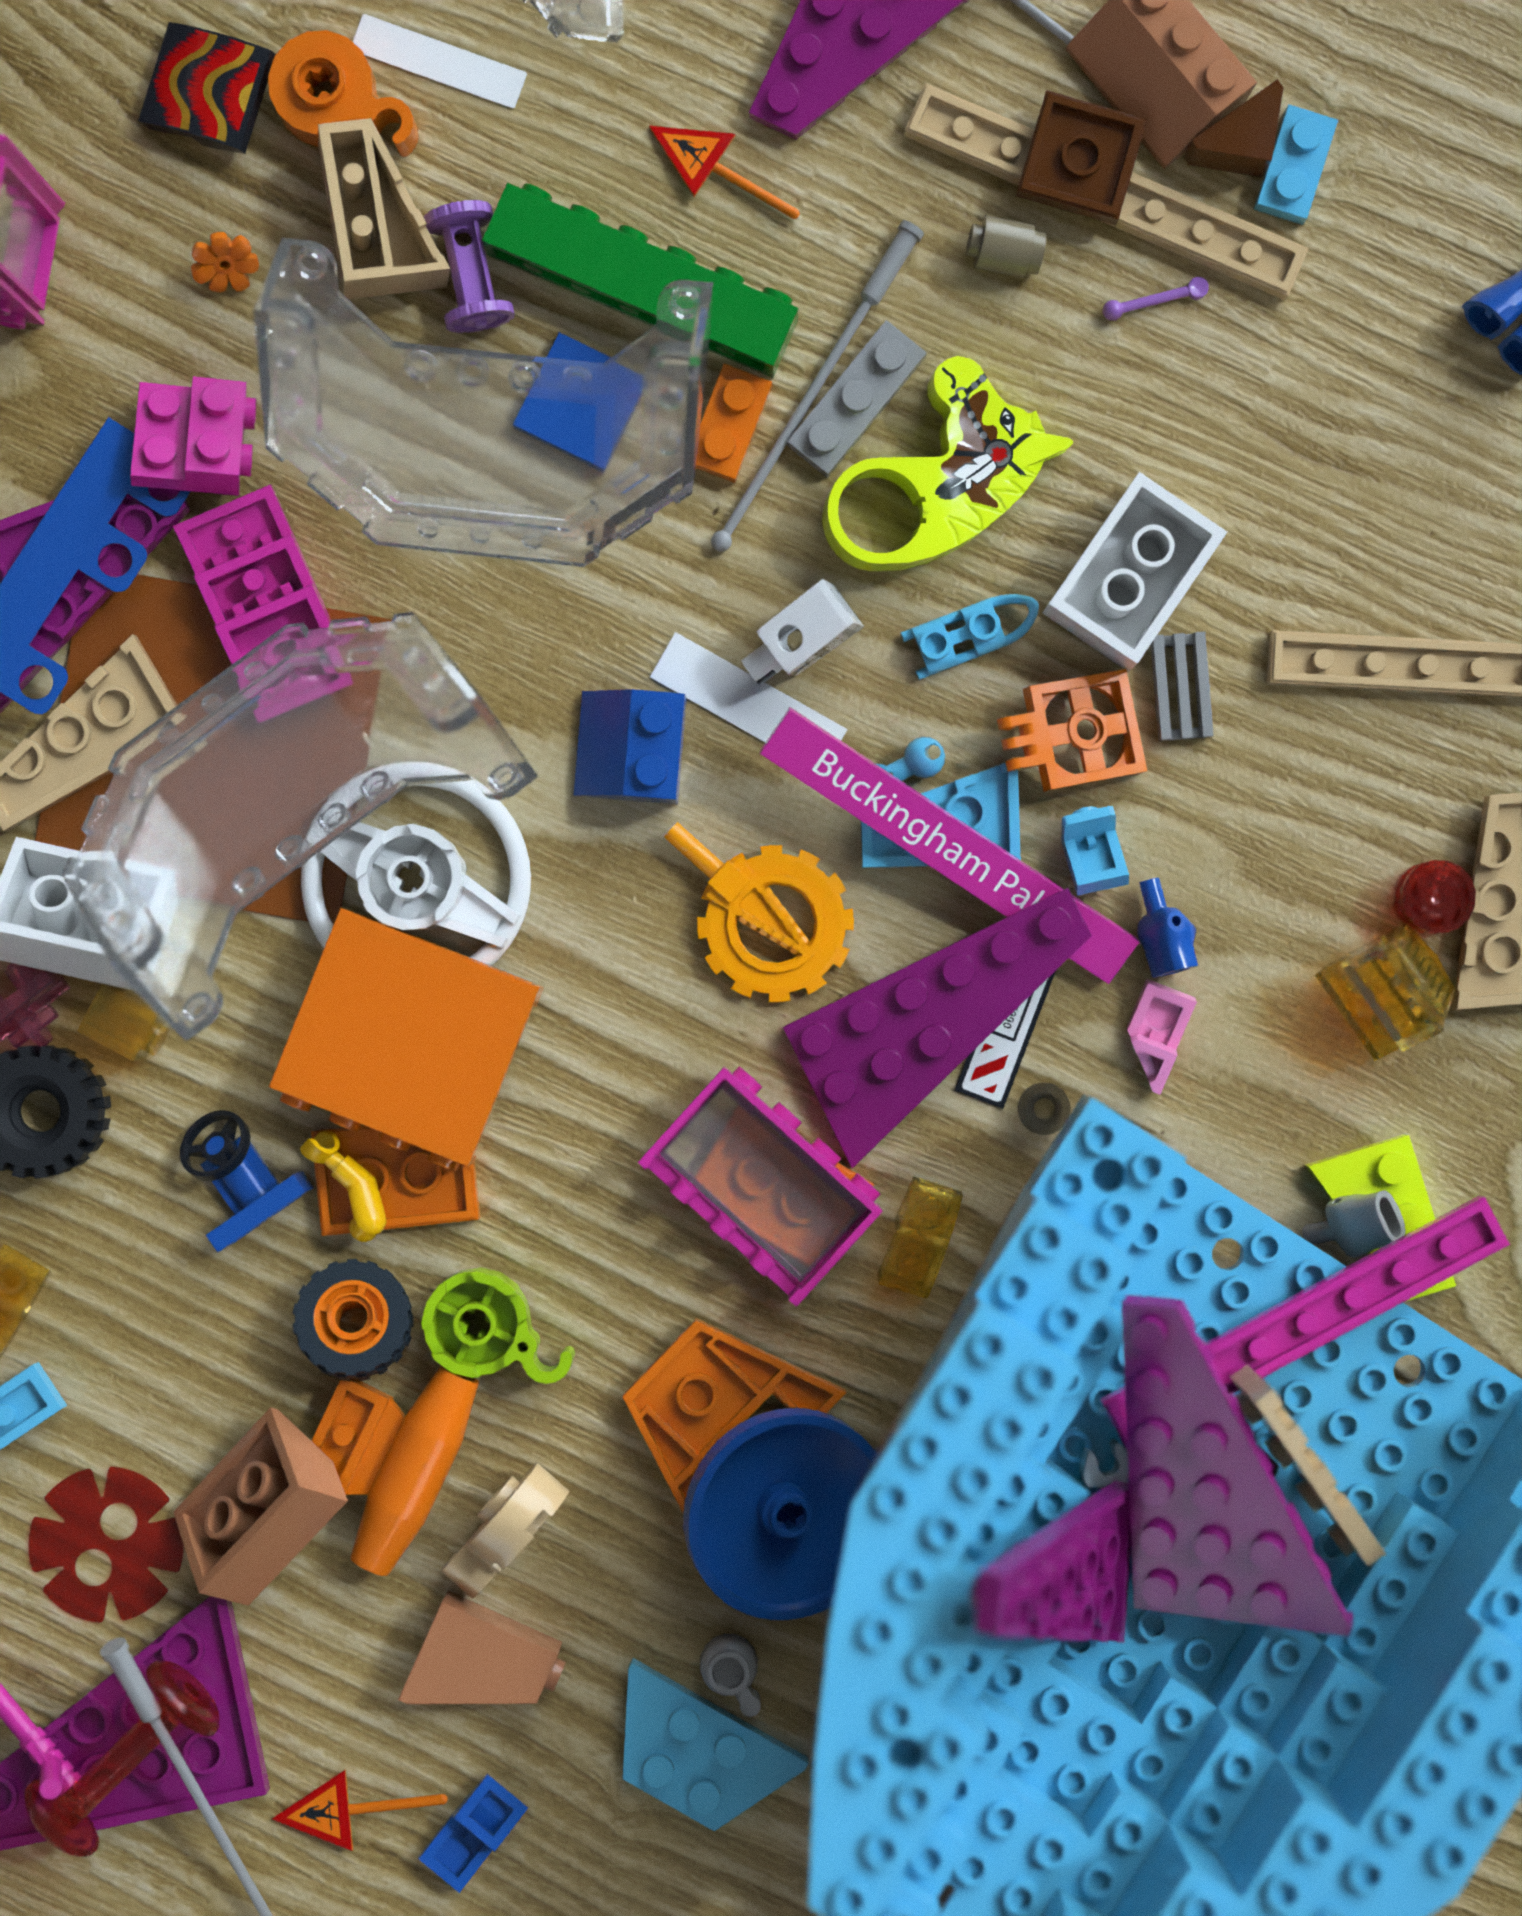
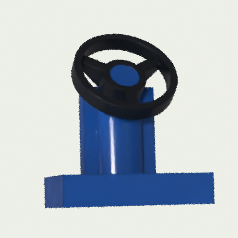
(239, 1177)

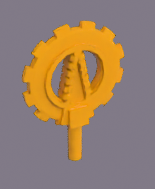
(742, 894)

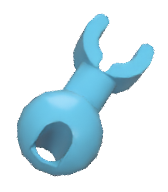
(916, 760)

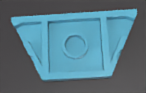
(698, 1752)

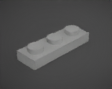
(856, 399)

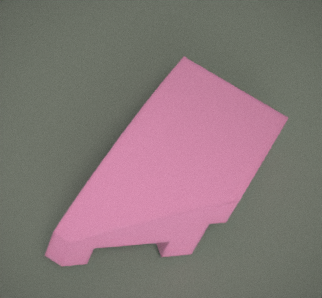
(1158, 1028)

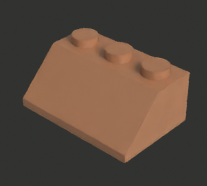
(1163, 67)
(257, 1509)

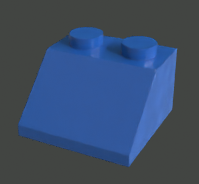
(630, 745)

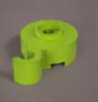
(510, 1330)

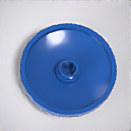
(774, 1511)

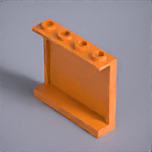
(404, 1039)

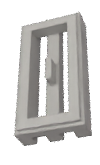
(1201, 673)

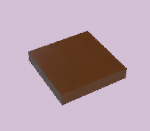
(1081, 157)

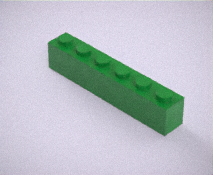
(629, 273)

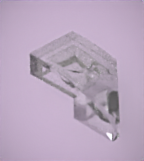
(583, 18)

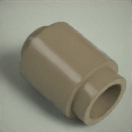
(1006, 246)

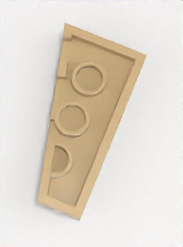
(82, 735)
(1317, 1485)

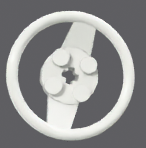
(447, 893)

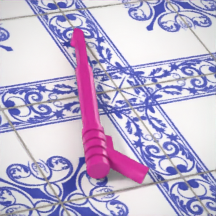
(54, 1772)

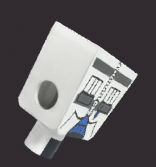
(824, 624)

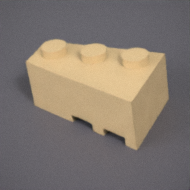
(374, 223)

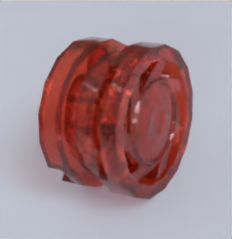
(1434, 897)

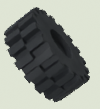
(81, 1111)

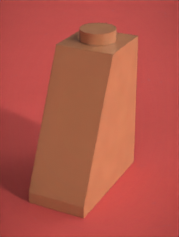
(481, 1659)

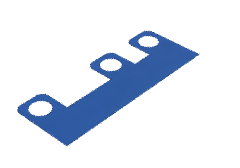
(62, 543)

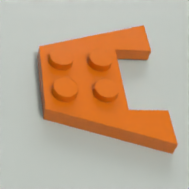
(707, 1388)

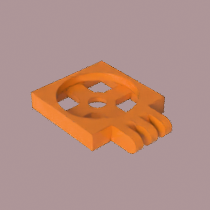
(1039, 738)

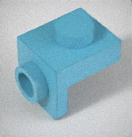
(1093, 850)

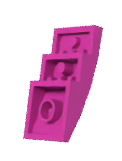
(251, 571)

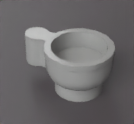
(729, 1669)

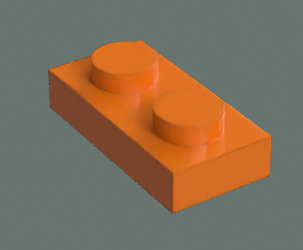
(731, 421)

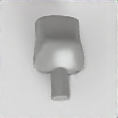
(1358, 1223)

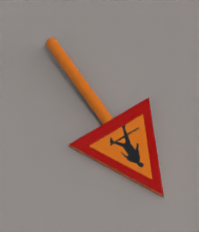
(697, 155)
(327, 1811)

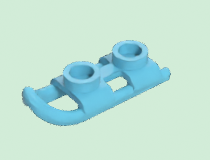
(981, 627)

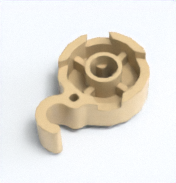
(506, 1528)

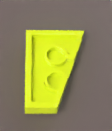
(1381, 1167)

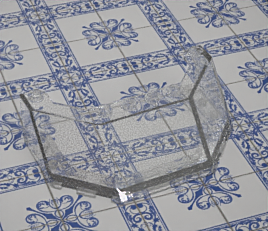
(426, 433)
(262, 780)

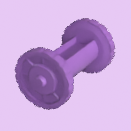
(469, 267)

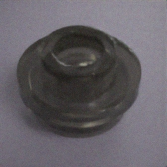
(1059, 1114)

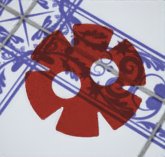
(130, 1582)

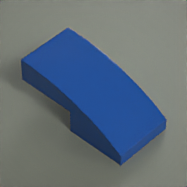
(472, 1832)

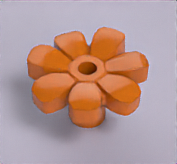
(224, 262)

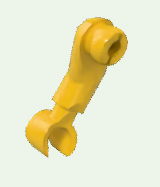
(360, 1184)

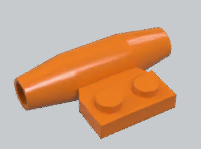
(394, 1458)

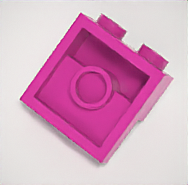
(193, 436)

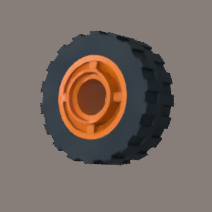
(330, 1296)

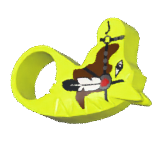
(984, 468)

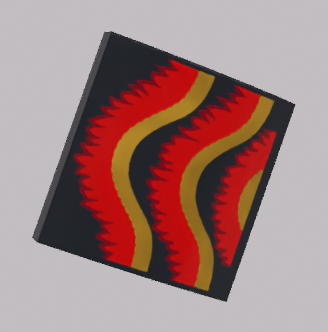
(207, 87)

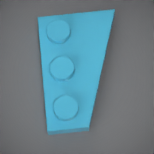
(981, 800)

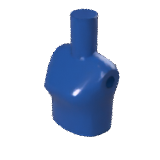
(1165, 933)

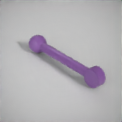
(1195, 289)

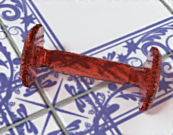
(64, 1820)

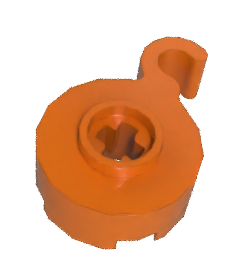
(332, 58)

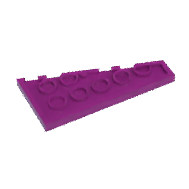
(904, 1034)
(1064, 1578)

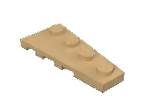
(1492, 935)

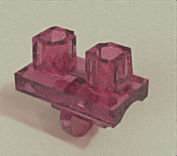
(29, 1008)

